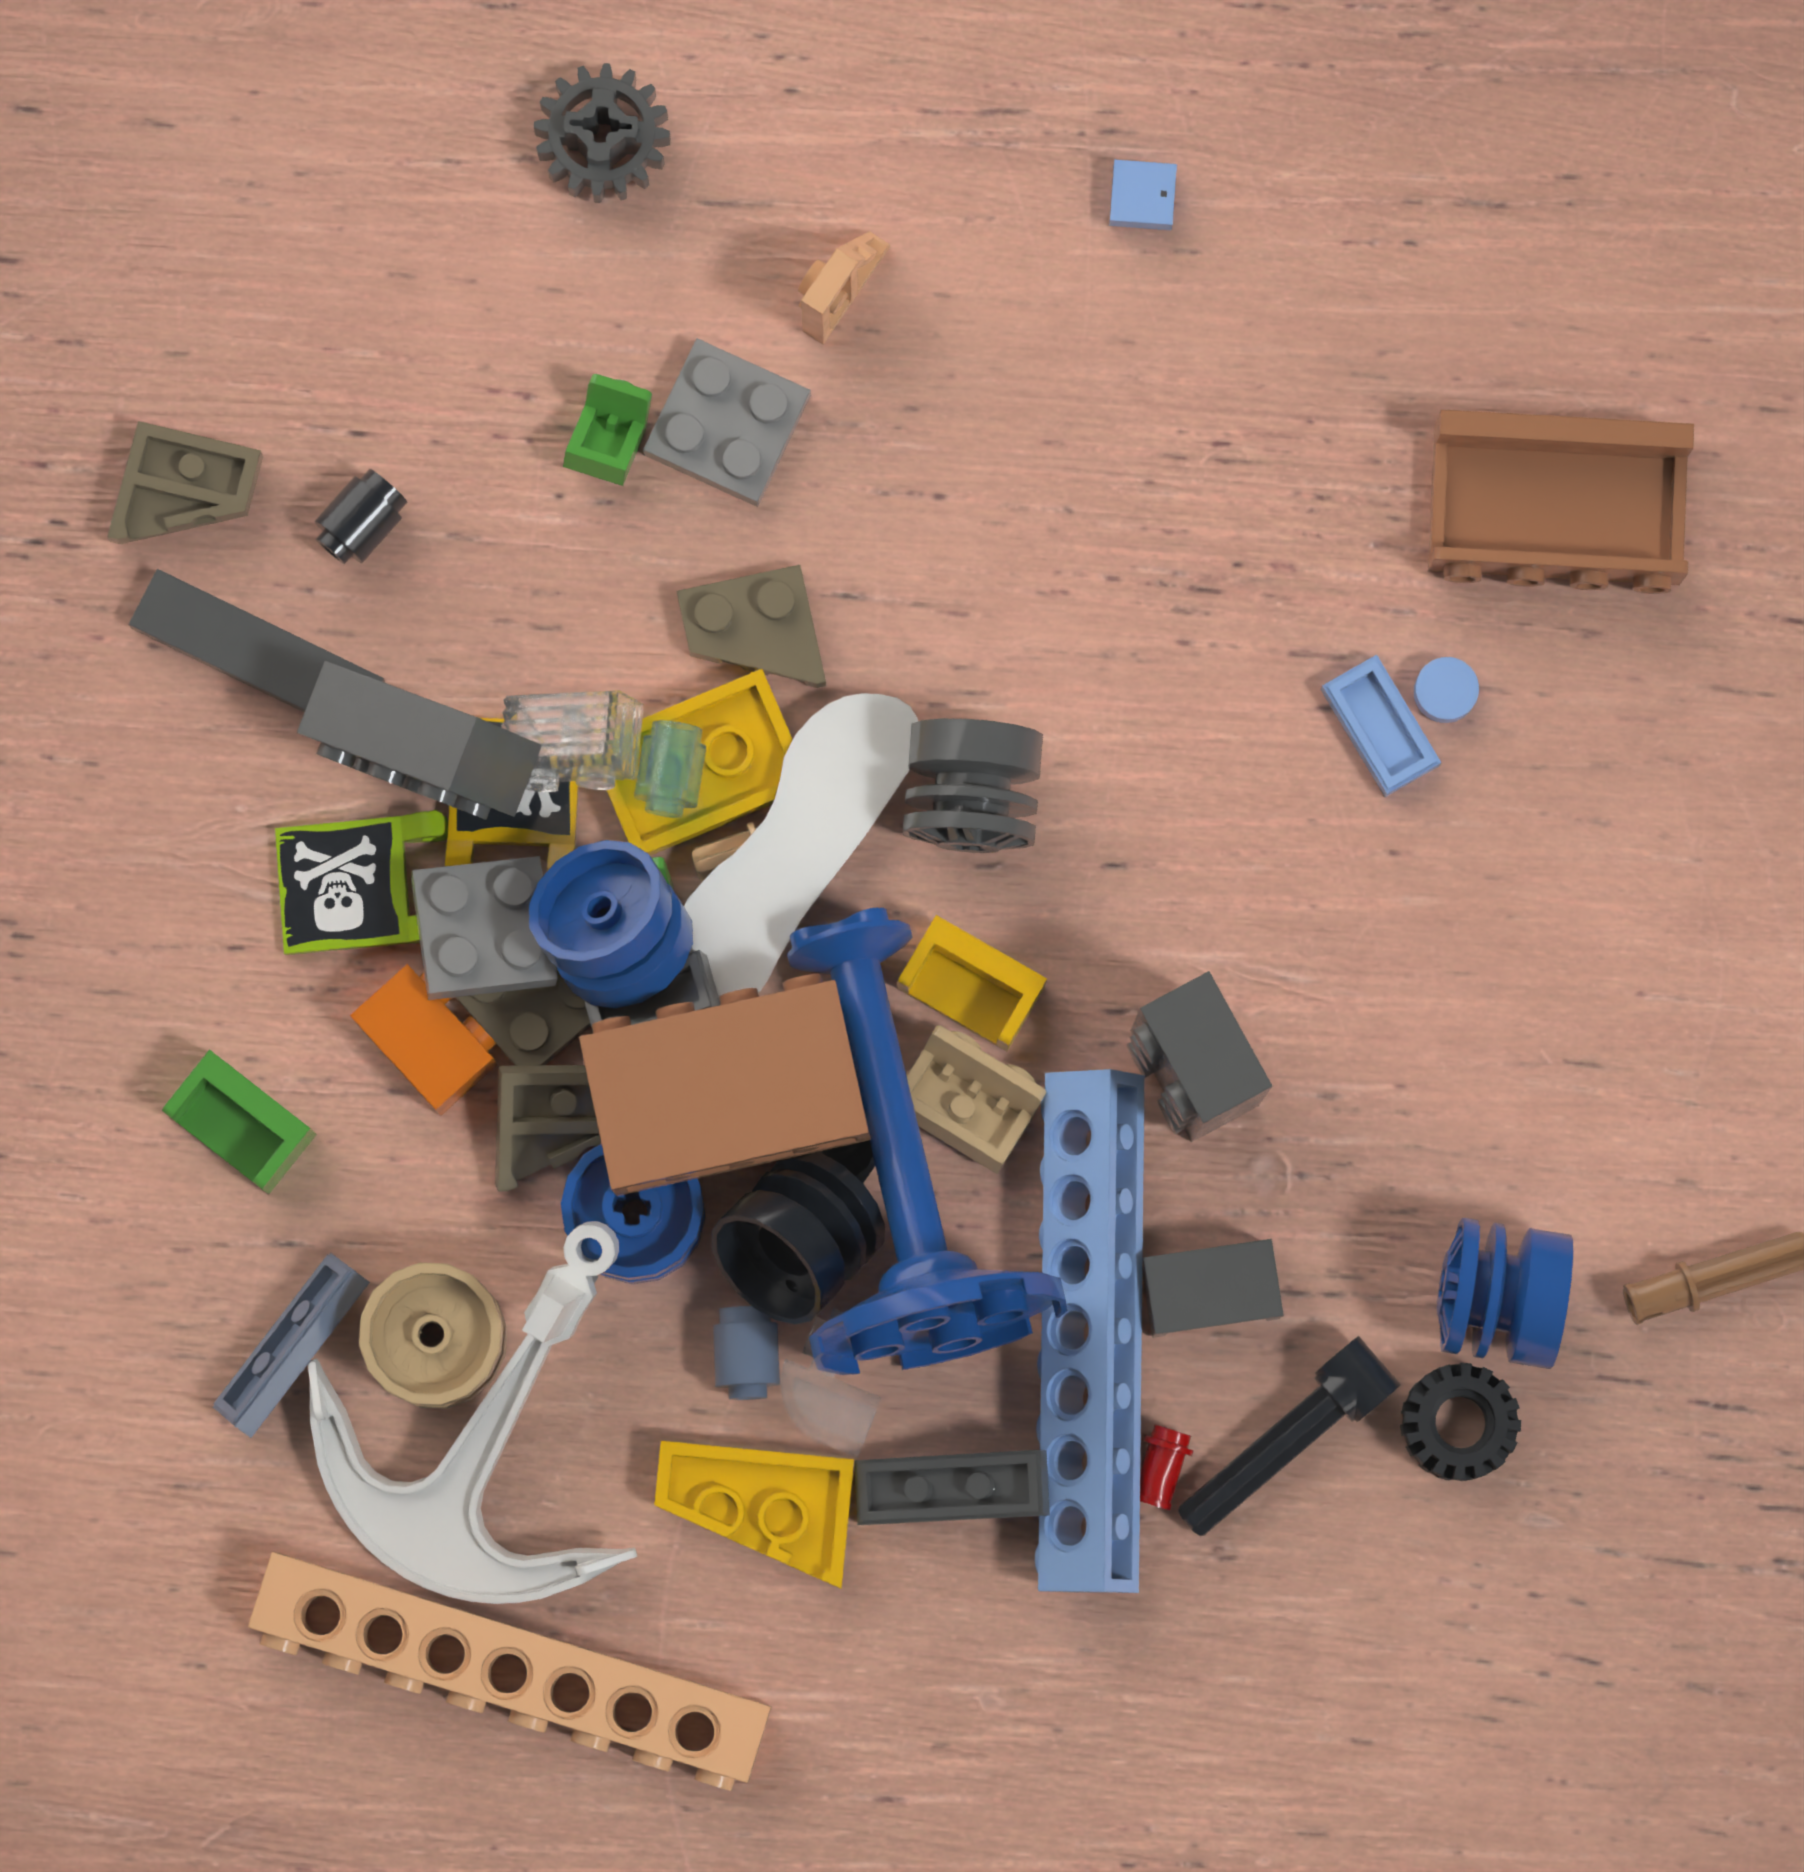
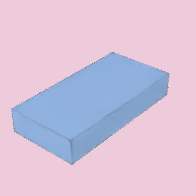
(1380, 725)

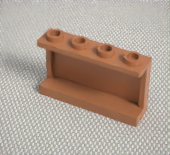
(1559, 500)
(723, 1085)

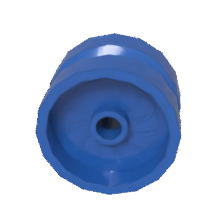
(611, 924)
(646, 1249)

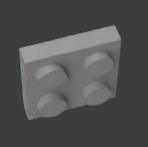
(727, 422)
(478, 928)

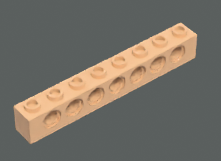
(294, 1584)

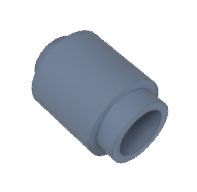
(746, 1353)

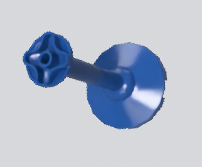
(934, 1299)

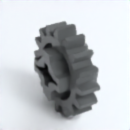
(625, 138)

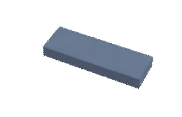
(290, 1344)

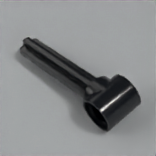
(1349, 1387)

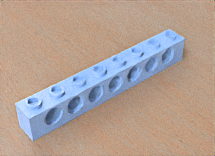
(1110, 1358)

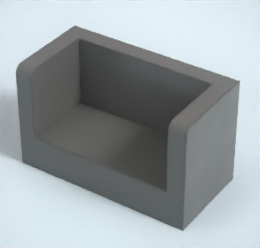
(1212, 1287)

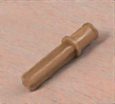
(1714, 1278)

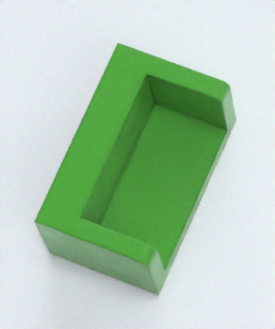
(239, 1121)

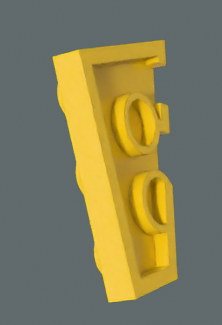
(763, 1500)

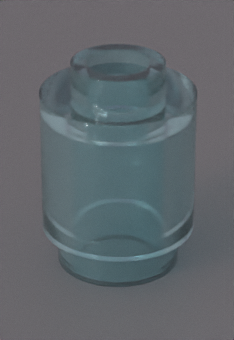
(670, 768)

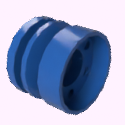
(1506, 1293)

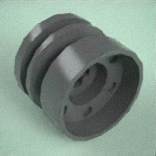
(973, 776)

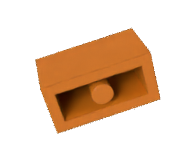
(426, 1039)

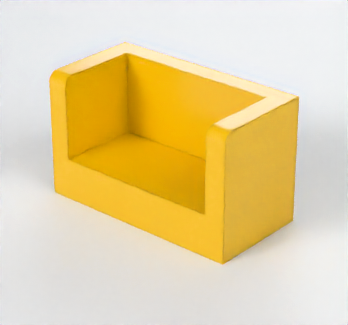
(971, 983)

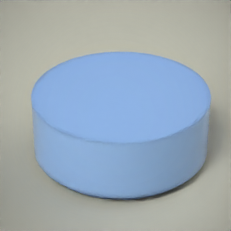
(1446, 690)

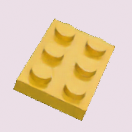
(740, 768)

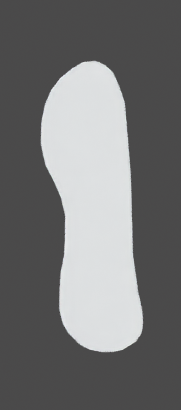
(826, 801)

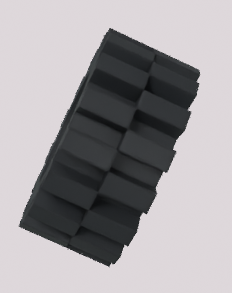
(1499, 1413)

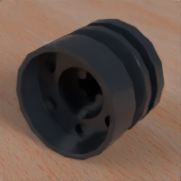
(798, 1237)

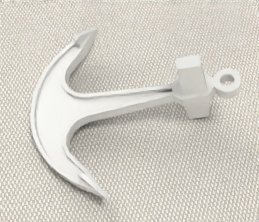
(435, 1524)

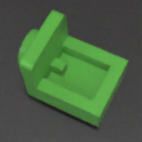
(609, 429)

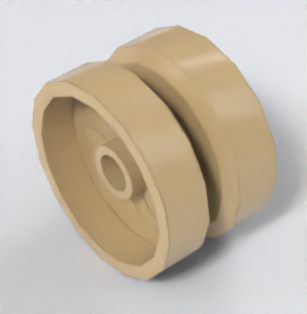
(471, 1342)

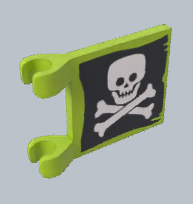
(349, 881)

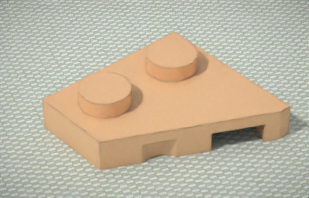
(833, 286)

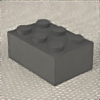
(418, 743)
(1197, 1058)

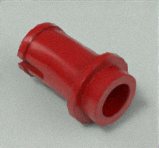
(1162, 1465)

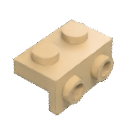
(972, 1097)

